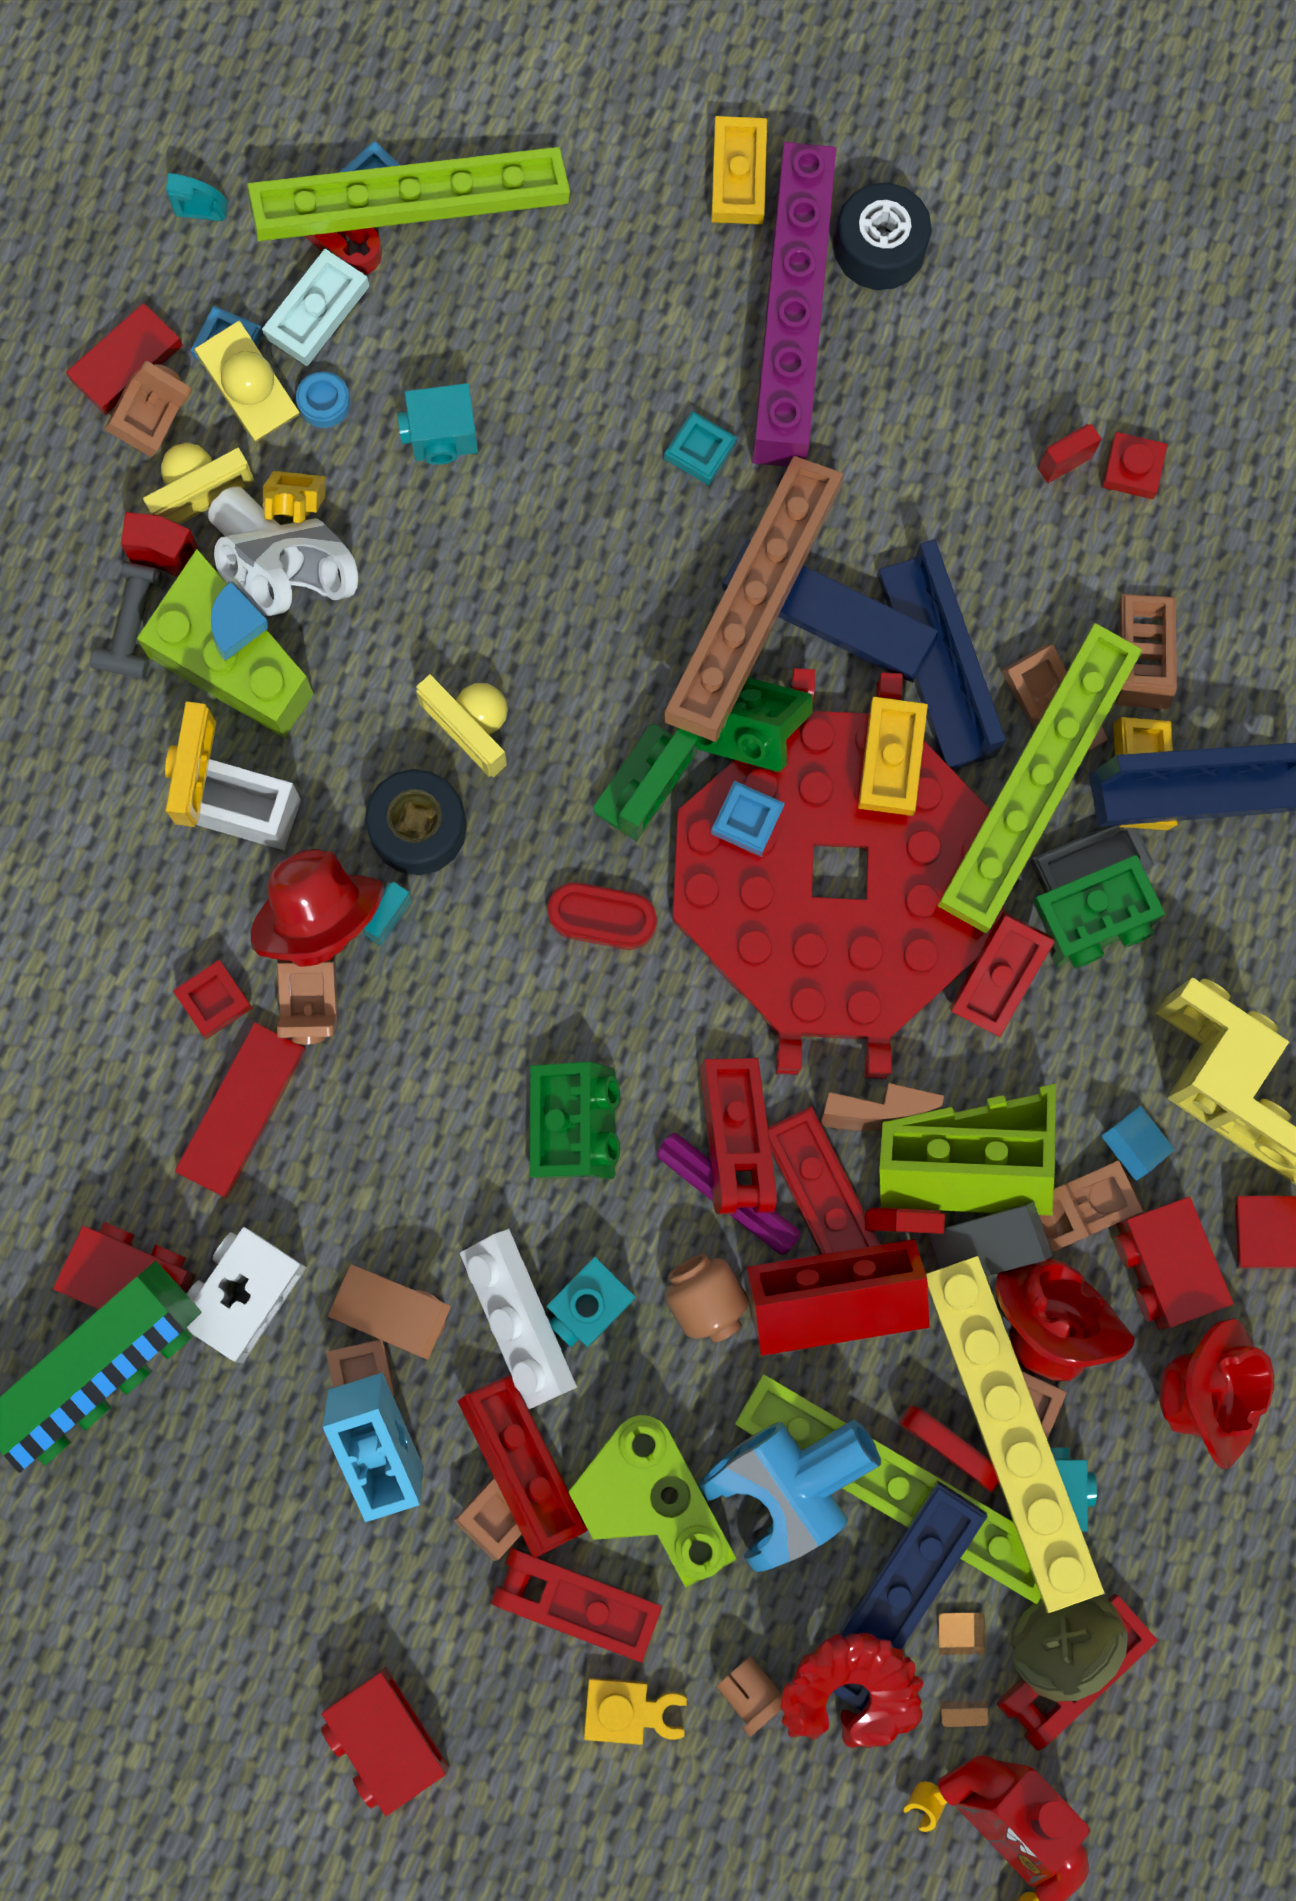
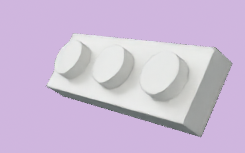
(517, 1319)

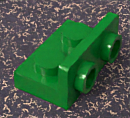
(761, 724)
(646, 779)
(1099, 911)
(573, 1121)

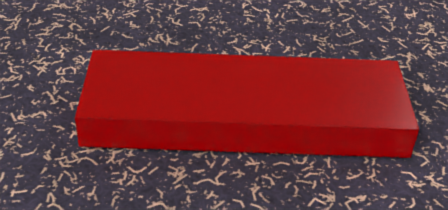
(240, 1110)
(819, 1184)
(522, 1466)

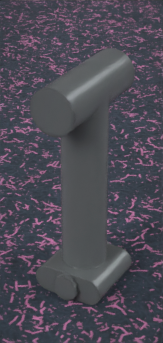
(121, 657)

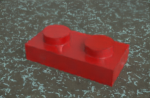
(1002, 974)

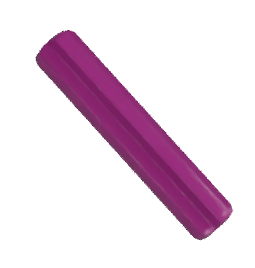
(697, 1170)

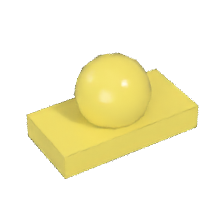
(246, 381)
(195, 481)
(469, 719)

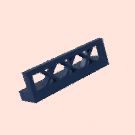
(953, 699)
(1195, 784)

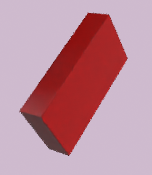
(111, 363)

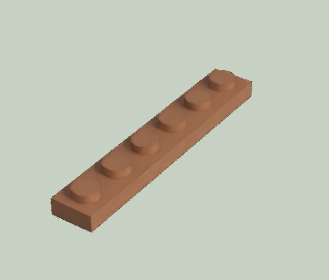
(753, 599)

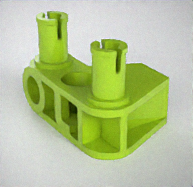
(623, 1499)

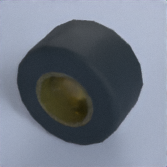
(410, 802)

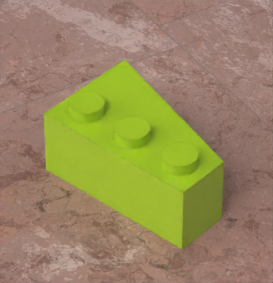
(254, 681)
(972, 1157)

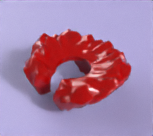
(854, 1660)

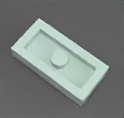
(315, 307)

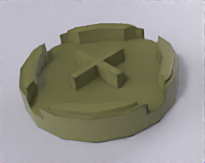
(1070, 1649)

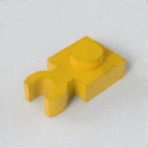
(293, 495)
(620, 1711)

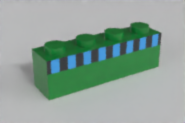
(91, 1364)

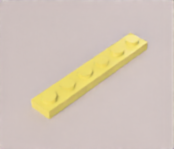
(1013, 1435)

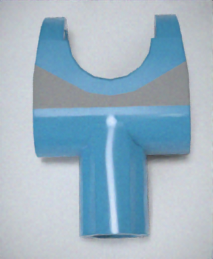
(793, 1486)

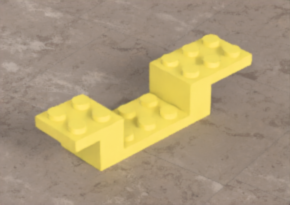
(1228, 1072)

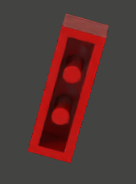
(838, 1297)

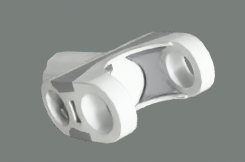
(271, 557)

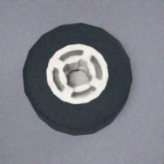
(876, 256)

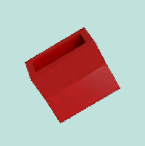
(157, 542)
(1266, 1232)

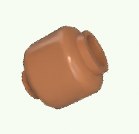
(706, 1298)

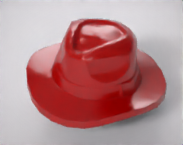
(313, 909)
(1059, 1320)
(1219, 1391)

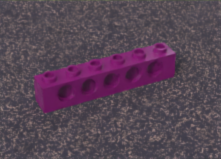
(794, 304)

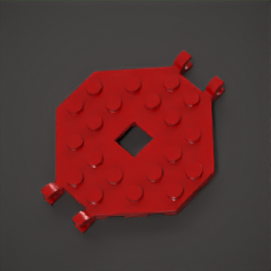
(831, 960)

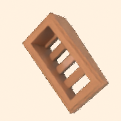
(1150, 684)

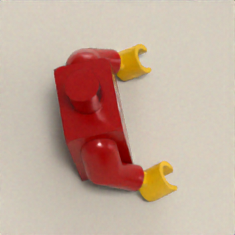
(1018, 1818)

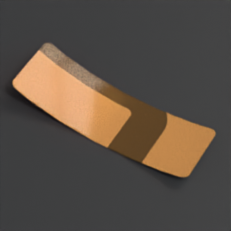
(962, 1635)

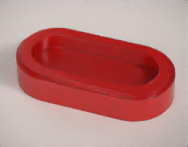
(602, 915)
(949, 1447)

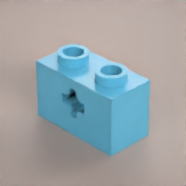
(373, 1447)

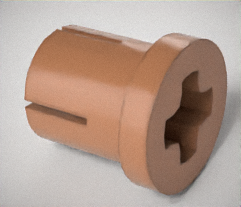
(751, 1695)

